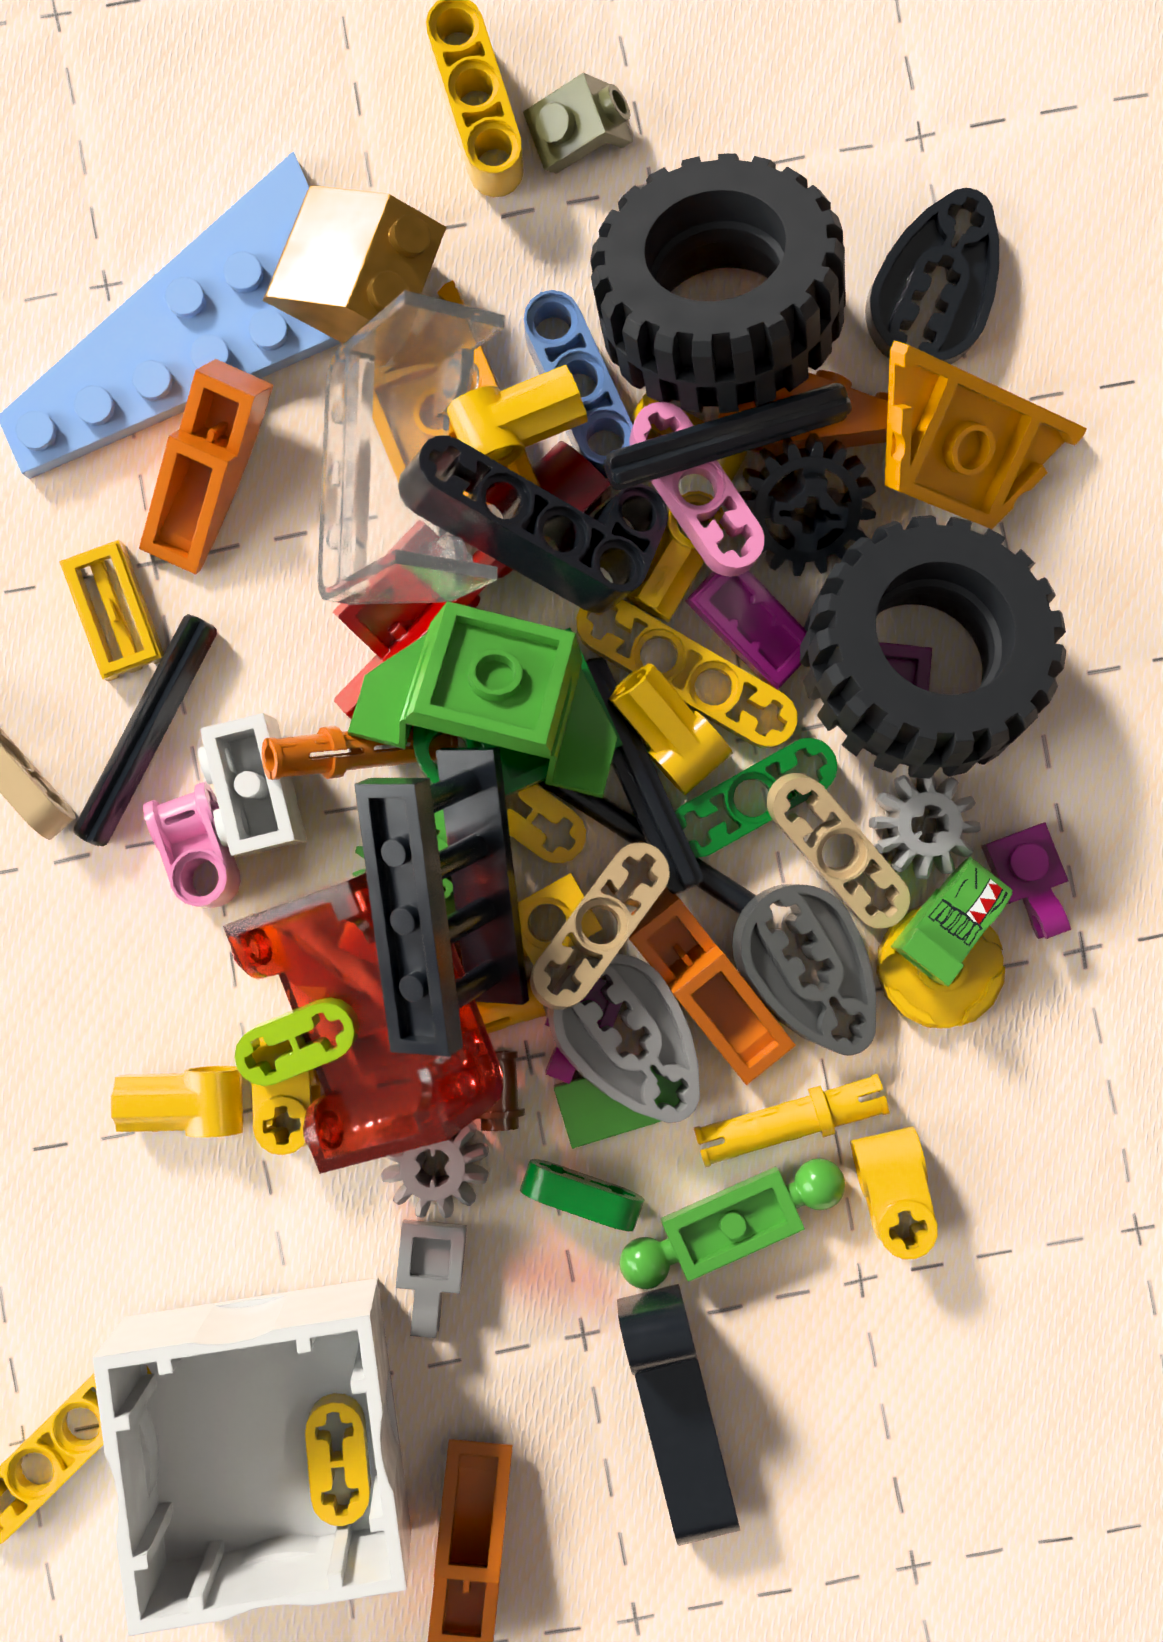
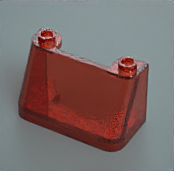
(372, 1096)

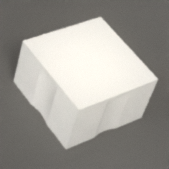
(218, 1463)

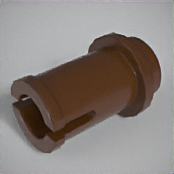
(505, 1113)

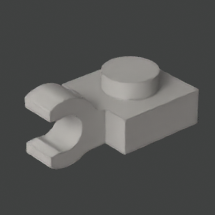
(430, 1264)

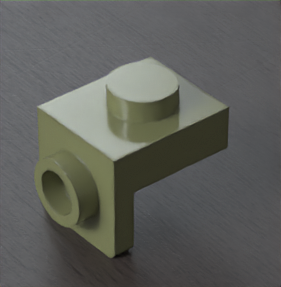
(578, 121)

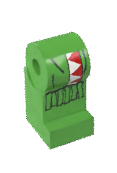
(953, 921)

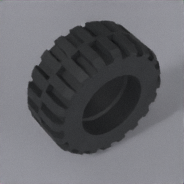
(705, 221)
(981, 589)

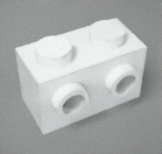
(252, 809)

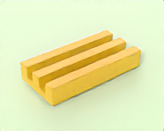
(132, 660)

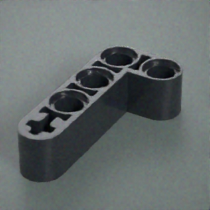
(447, 467)
(677, 1414)

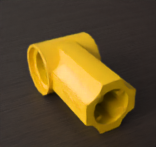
(519, 416)
(672, 567)
(679, 739)
(198, 1101)

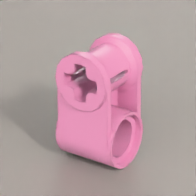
(187, 838)

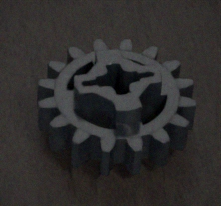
(823, 525)

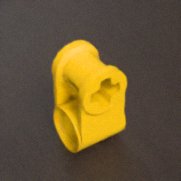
(275, 1099)
(894, 1181)

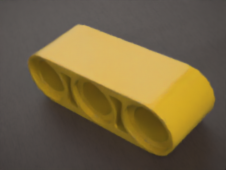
(469, 69)

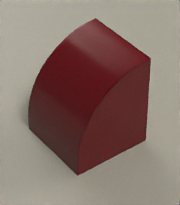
(572, 478)

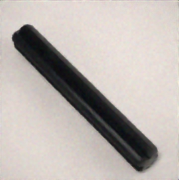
(726, 436)
(145, 730)
(647, 793)

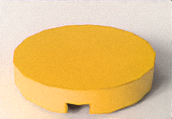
(935, 1004)

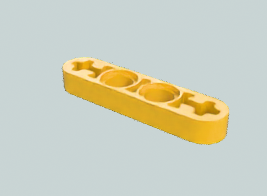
(690, 663)
(62, 1449)

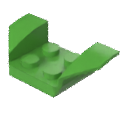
(494, 685)

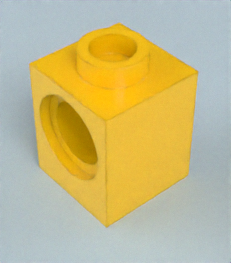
(563, 894)

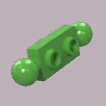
(732, 1223)

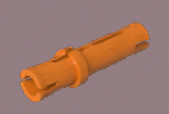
(292, 755)

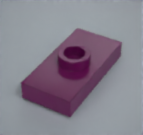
(751, 624)

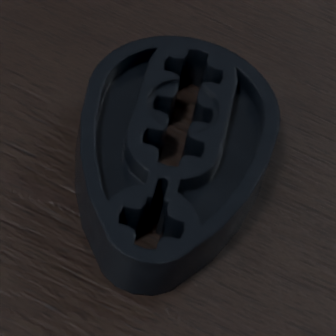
(970, 267)

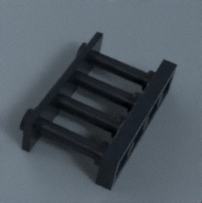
(409, 899)

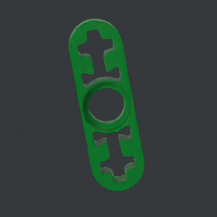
(784, 760)

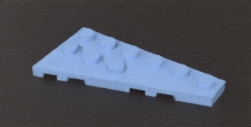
(190, 312)

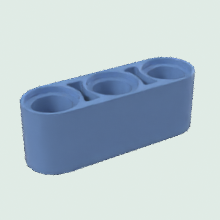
(581, 356)

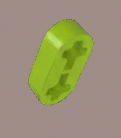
(302, 1055)

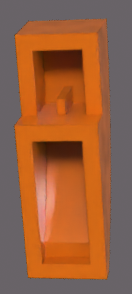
(204, 464)
(710, 987)
(470, 1542)

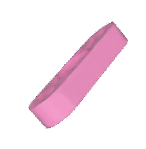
(735, 521)

